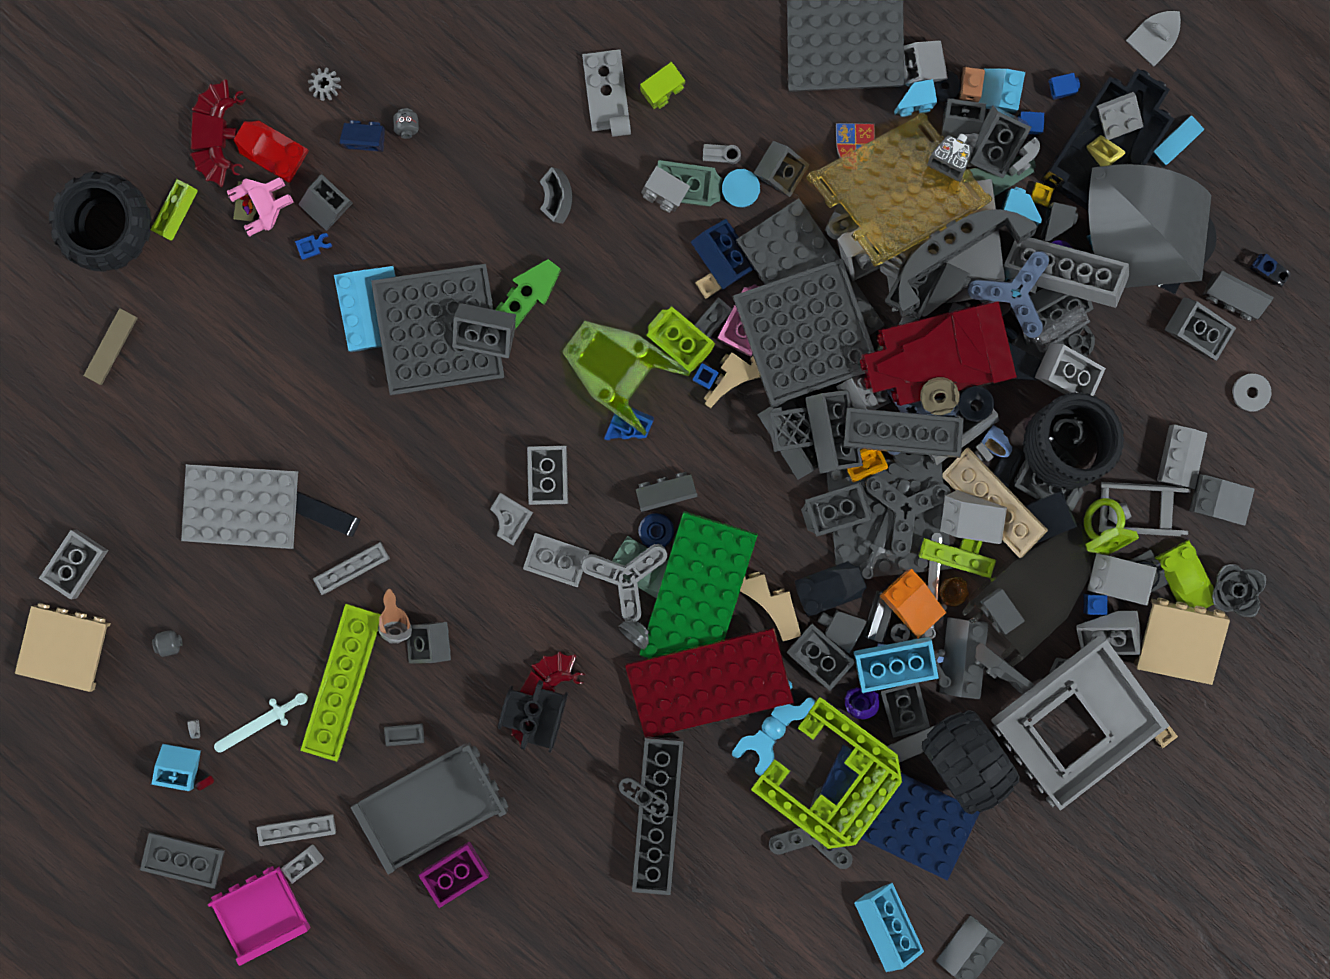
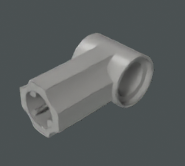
(718, 153)

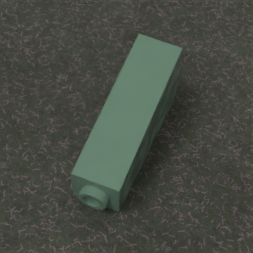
(1001, 184)

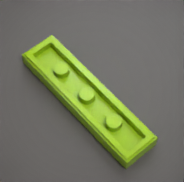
(957, 558)

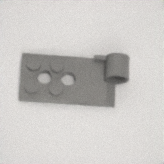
(610, 110)

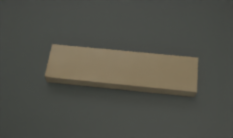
(110, 346)

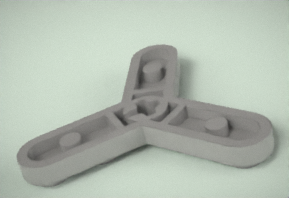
(613, 573)

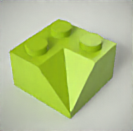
(661, 85)

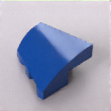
(620, 429)

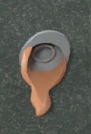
(393, 621)

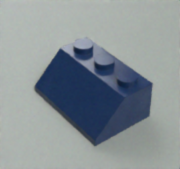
(722, 254)

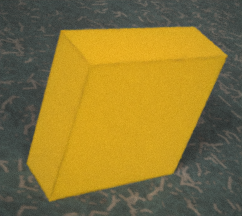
(1041, 194)

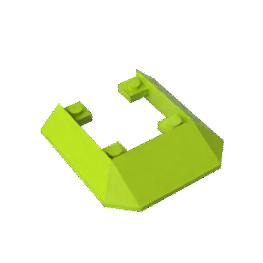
(864, 800)

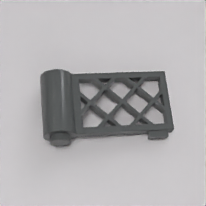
(776, 431)

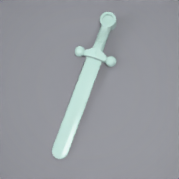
(276, 713)

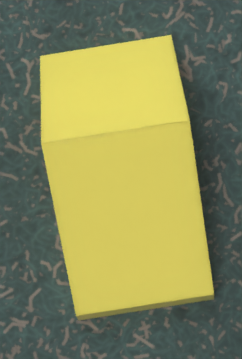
(1105, 151)

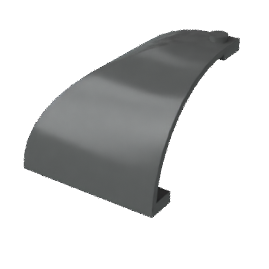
(1149, 221)

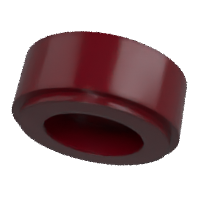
(204, 783)

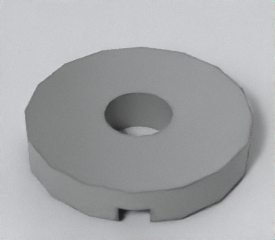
(1262, 388)

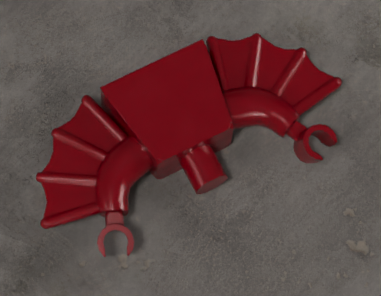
(210, 132)
(551, 671)

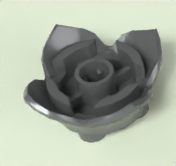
(1246, 602)

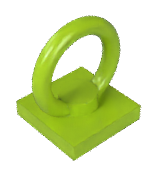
(1110, 539)

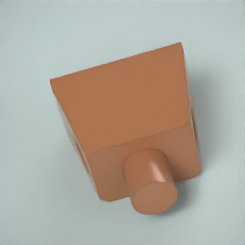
(971, 84)

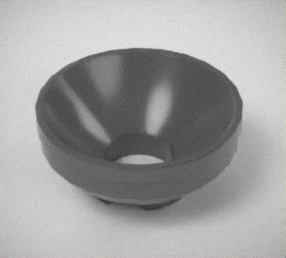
(635, 633)

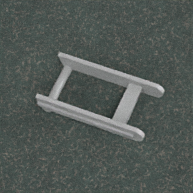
(1166, 509)

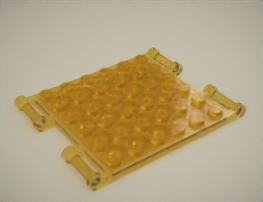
(895, 192)

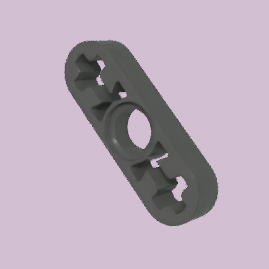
(658, 801)

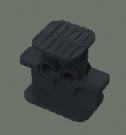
(545, 718)

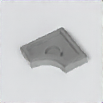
(511, 518)

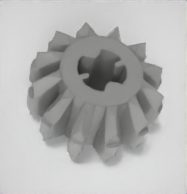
(328, 89)
(894, 265)

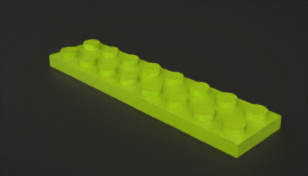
(341, 682)

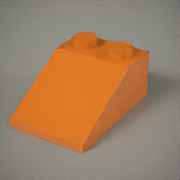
(913, 602)

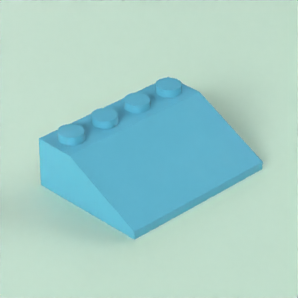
(359, 308)

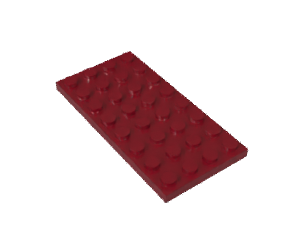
(709, 683)

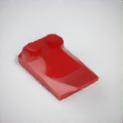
(270, 149)

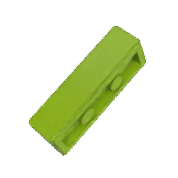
(174, 210)

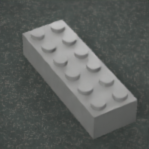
(1072, 271)

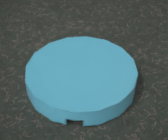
(741, 188)

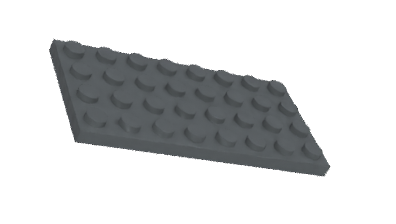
(793, 244)

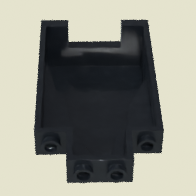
(1074, 163)

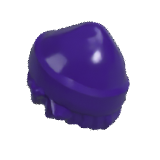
(861, 704)

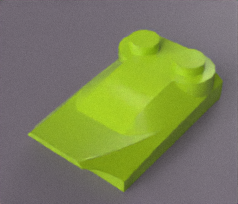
(680, 338)
(1186, 576)

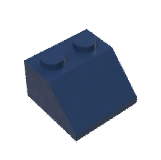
(363, 137)

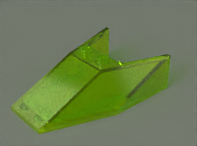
(614, 365)

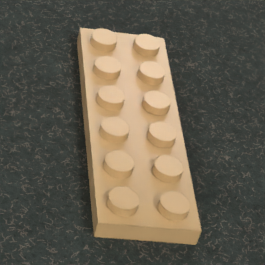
(973, 477)

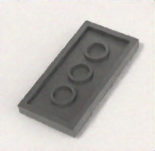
(182, 860)

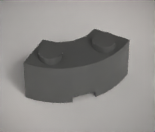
(557, 195)

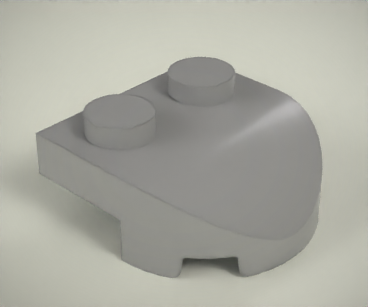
(1026, 153)

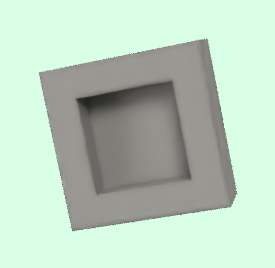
(982, 452)

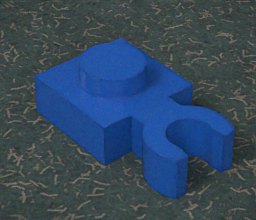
(310, 246)

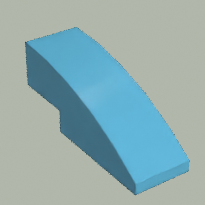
(1177, 141)

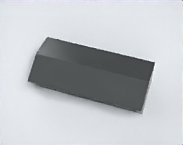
(878, 620)

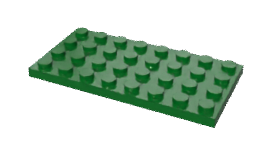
(699, 585)

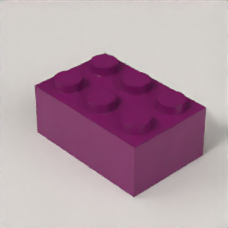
(454, 874)

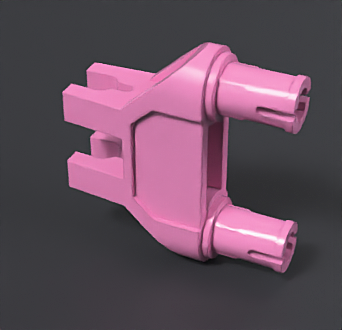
(264, 202)

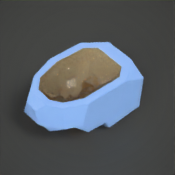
(997, 442)

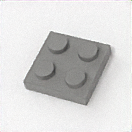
(1120, 116)

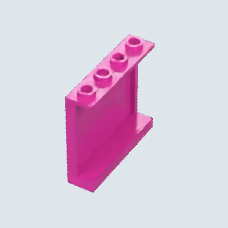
(259, 914)

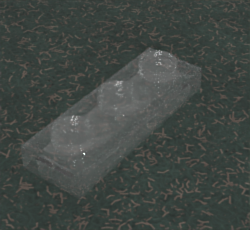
(1061, 328)

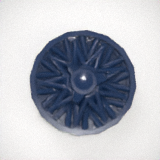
(656, 530)

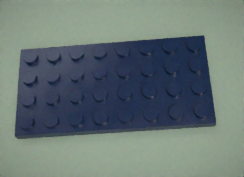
(915, 822)

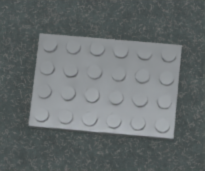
(239, 506)

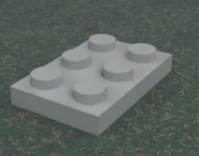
(555, 559)

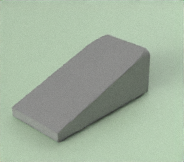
(302, 864)

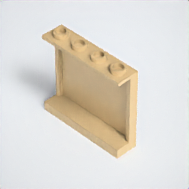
(1183, 641)
(62, 647)

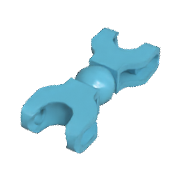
(772, 729)

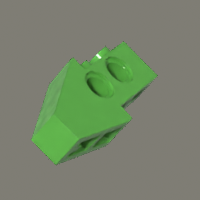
(540, 280)

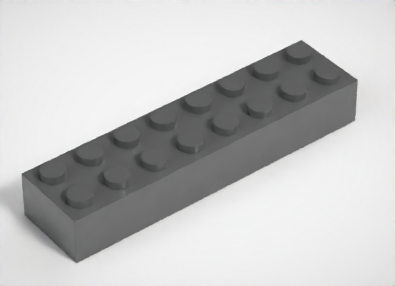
(657, 834)

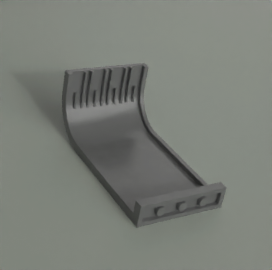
(429, 806)

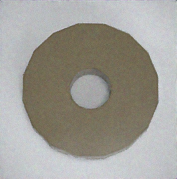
(935, 386)

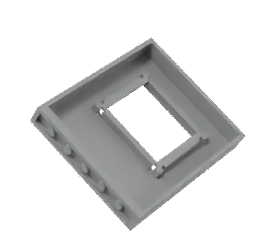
(1111, 699)

